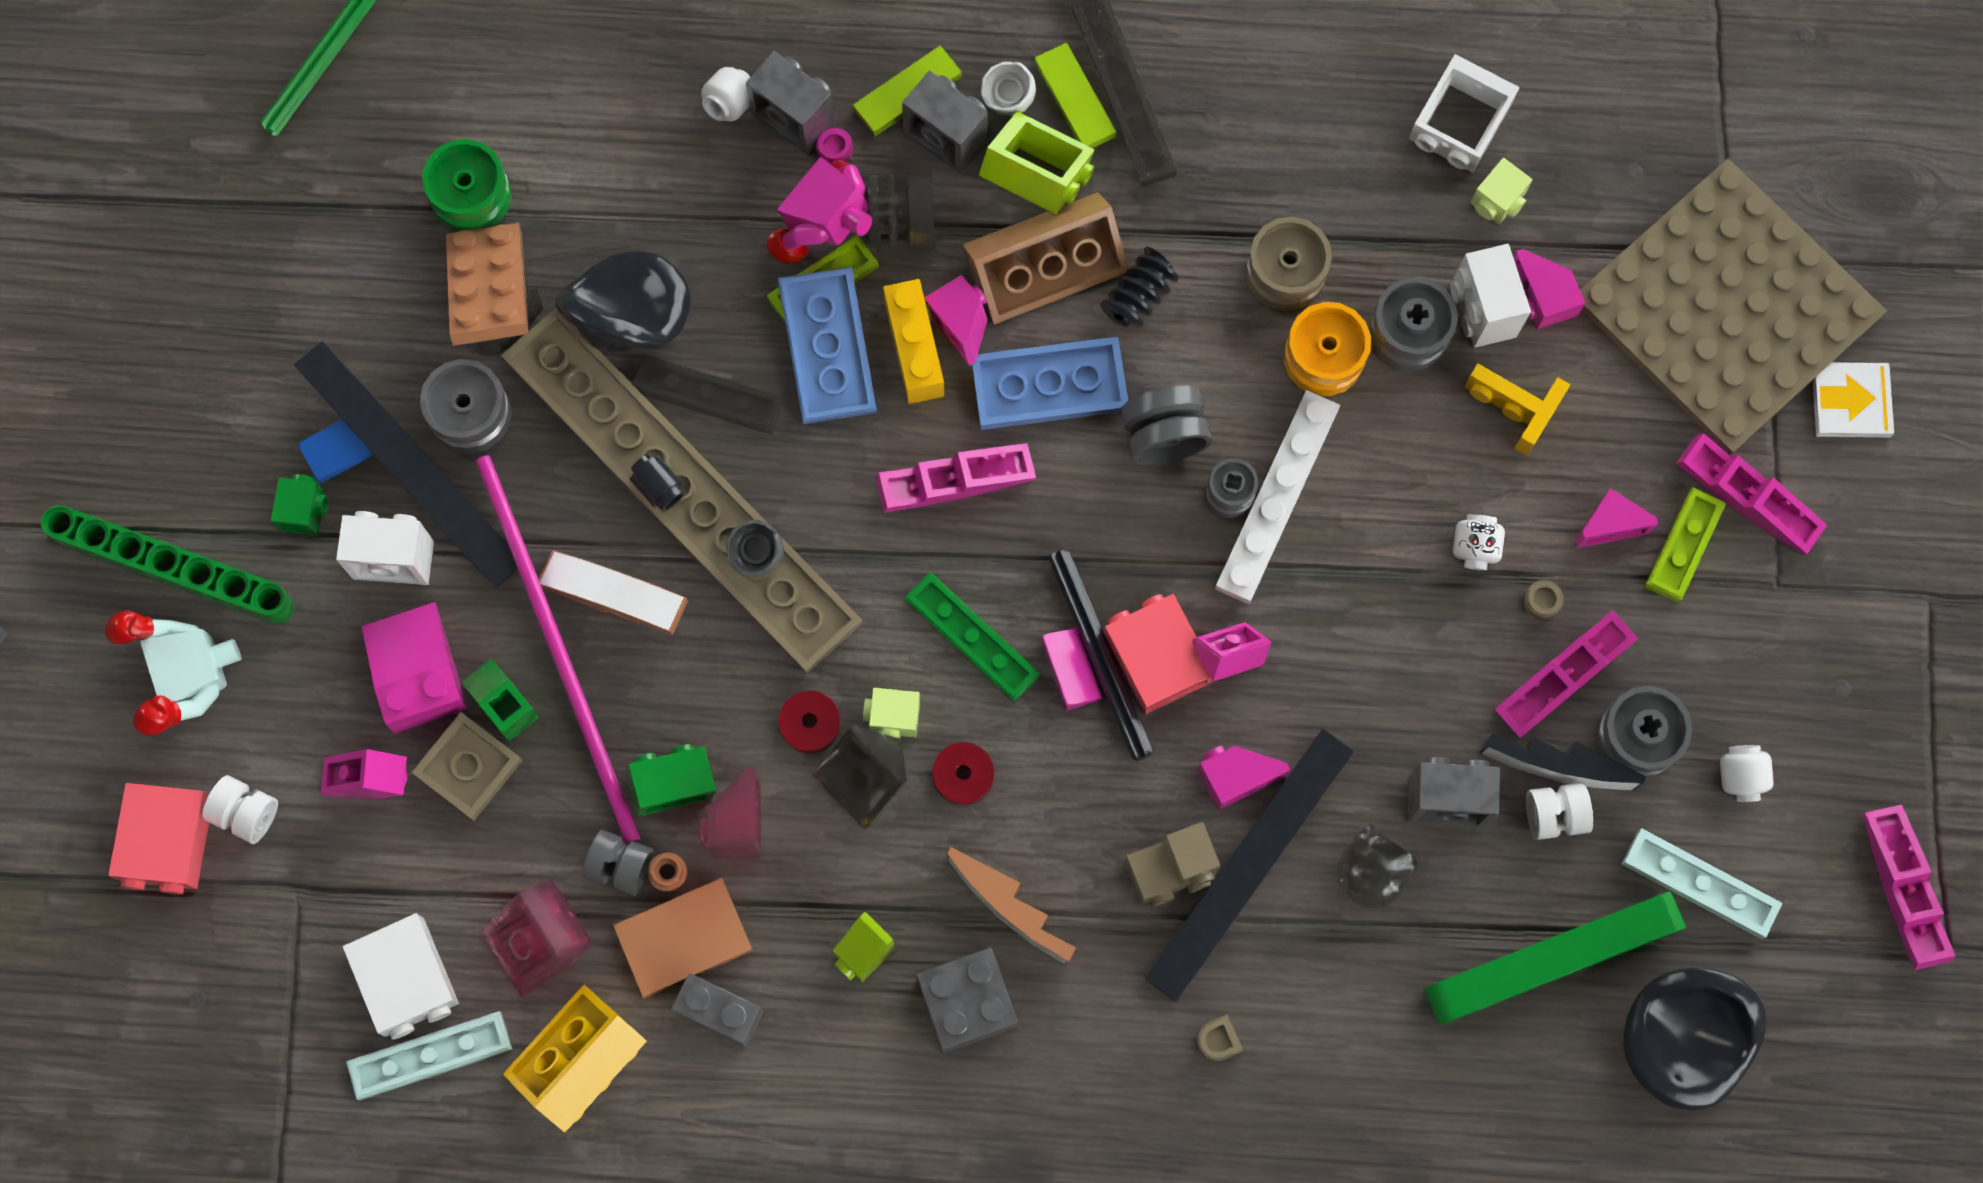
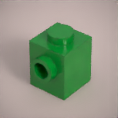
(299, 505)

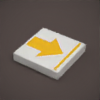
(1853, 400)

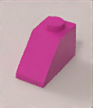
(960, 316)
(1238, 773)
(364, 775)

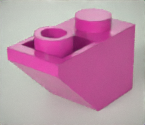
(1548, 289)

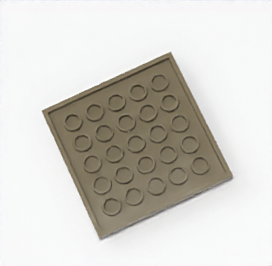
(1729, 306)

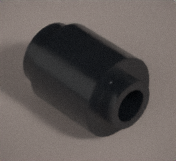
(657, 482)

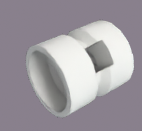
(235, 807)
(1559, 811)

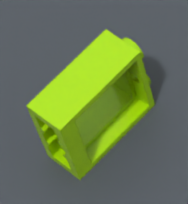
(1029, 180)

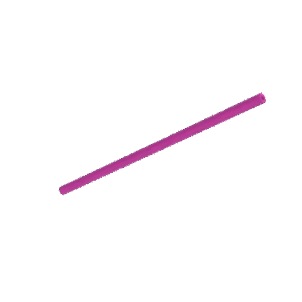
(558, 650)

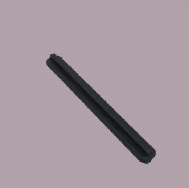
(1100, 655)

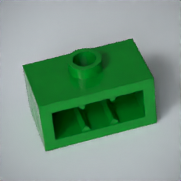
(670, 780)

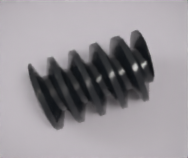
(1139, 288)

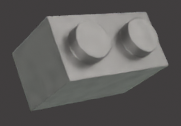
(717, 1010)

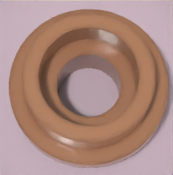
(661, 861)

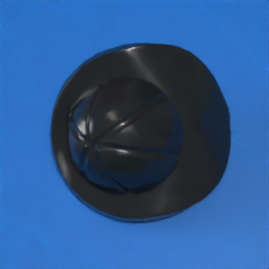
(627, 302)
(1693, 1036)

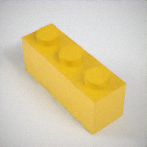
(914, 341)

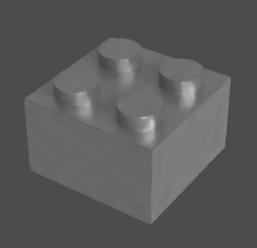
(790, 101)
(945, 121)
(1453, 793)
(967, 1000)

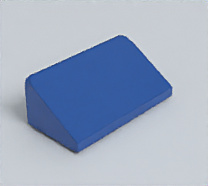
(333, 451)

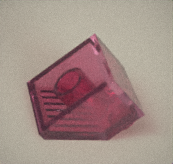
(735, 819)
(536, 936)

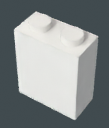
(401, 976)

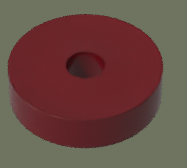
(809, 739)
(963, 756)

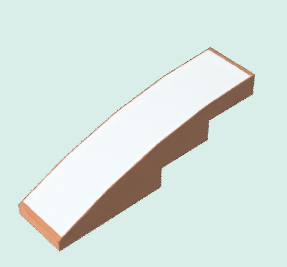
(612, 592)
(999, 895)

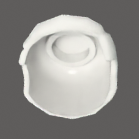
(1008, 88)

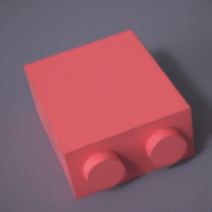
(1156, 652)
(159, 838)

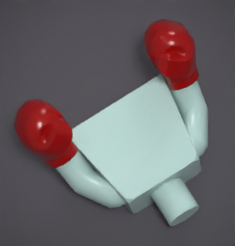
(181, 665)

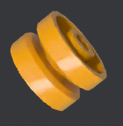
(1327, 348)

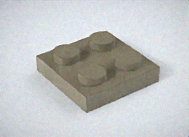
(467, 766)

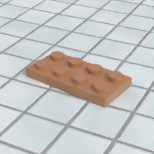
(486, 284)

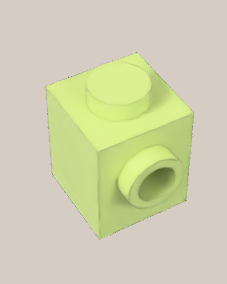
(1501, 192)
(893, 712)

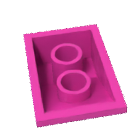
(413, 668)

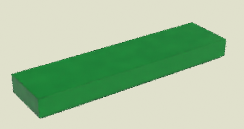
(972, 637)

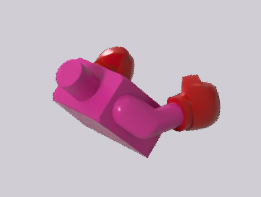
(821, 210)

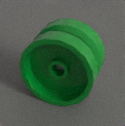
(466, 185)

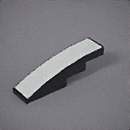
(1574, 766)

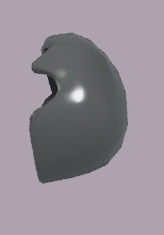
(754, 549)

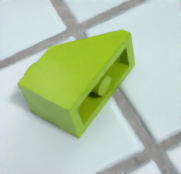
(863, 949)

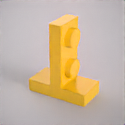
(1517, 403)

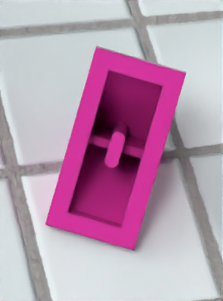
(1615, 520)

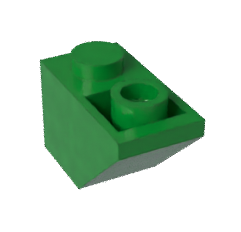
(500, 699)

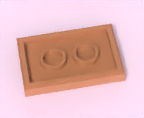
(683, 938)

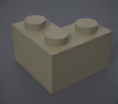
(1177, 863)

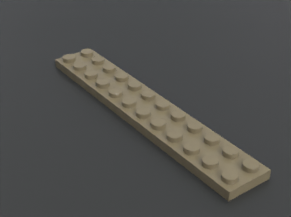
(623, 427)

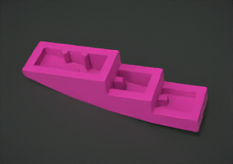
(956, 477)
(1751, 495)
(1566, 674)
(1907, 887)

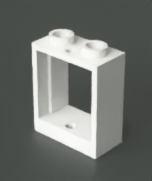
(1481, 86)

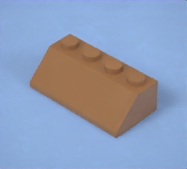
(1046, 257)

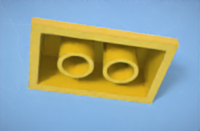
(574, 1058)

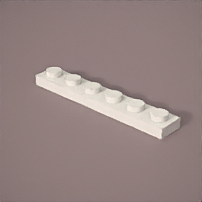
(1277, 497)

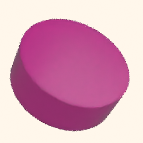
(834, 145)

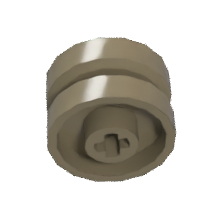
(1288, 264)

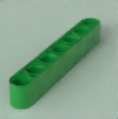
(152, 556)
(1554, 958)

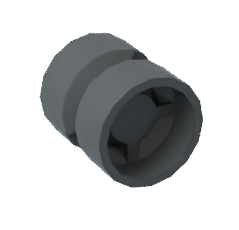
(1231, 489)
(617, 862)

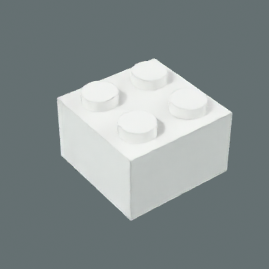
(1490, 296)
(385, 548)

